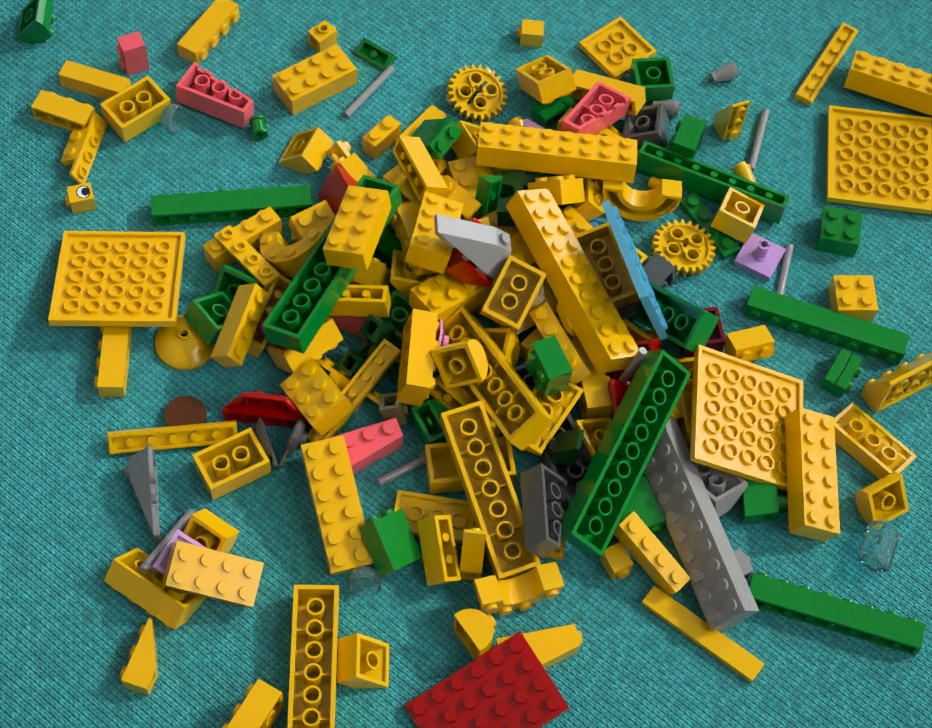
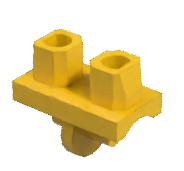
(339, 152)

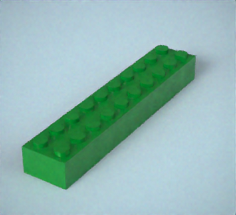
(316, 288)
(624, 453)

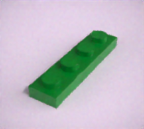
(701, 215)

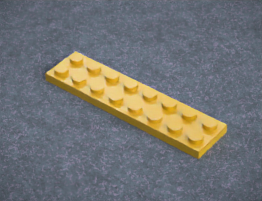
(421, 506)

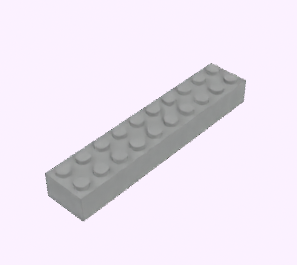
(698, 533)

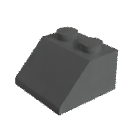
(648, 125)

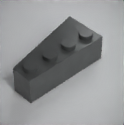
(658, 272)
(542, 509)

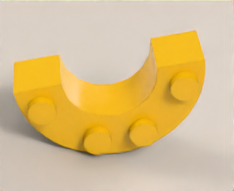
(643, 204)
(288, 258)
(520, 591)

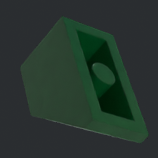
(566, 448)

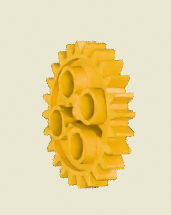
(491, 103)
(684, 247)

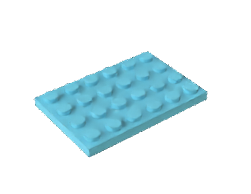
(636, 270)

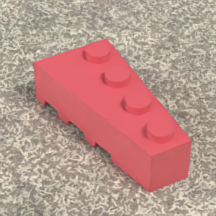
(213, 96)
(596, 110)
(372, 443)

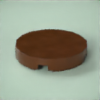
(185, 411)

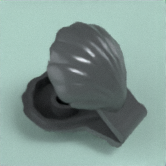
(296, 439)

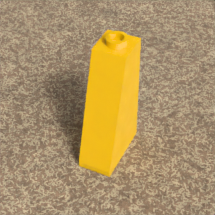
(552, 644)

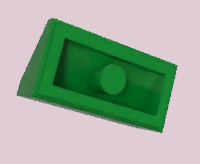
(375, 54)
(488, 192)

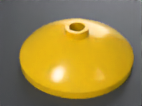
(180, 351)

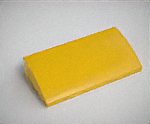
(558, 408)
(870, 443)

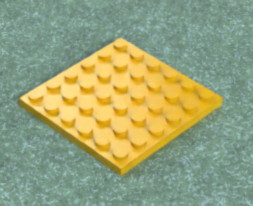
(879, 159)
(118, 279)
(741, 416)

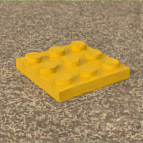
(615, 48)

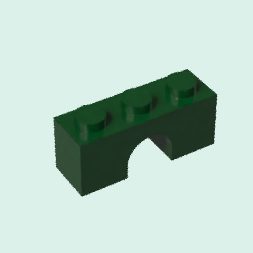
(512, 182)
(374, 330)

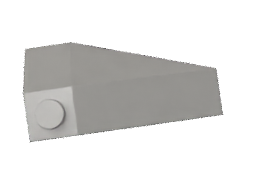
(478, 242)
(144, 481)
(722, 487)

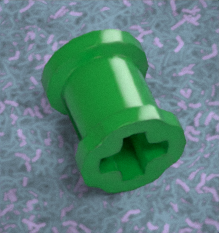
(258, 127)

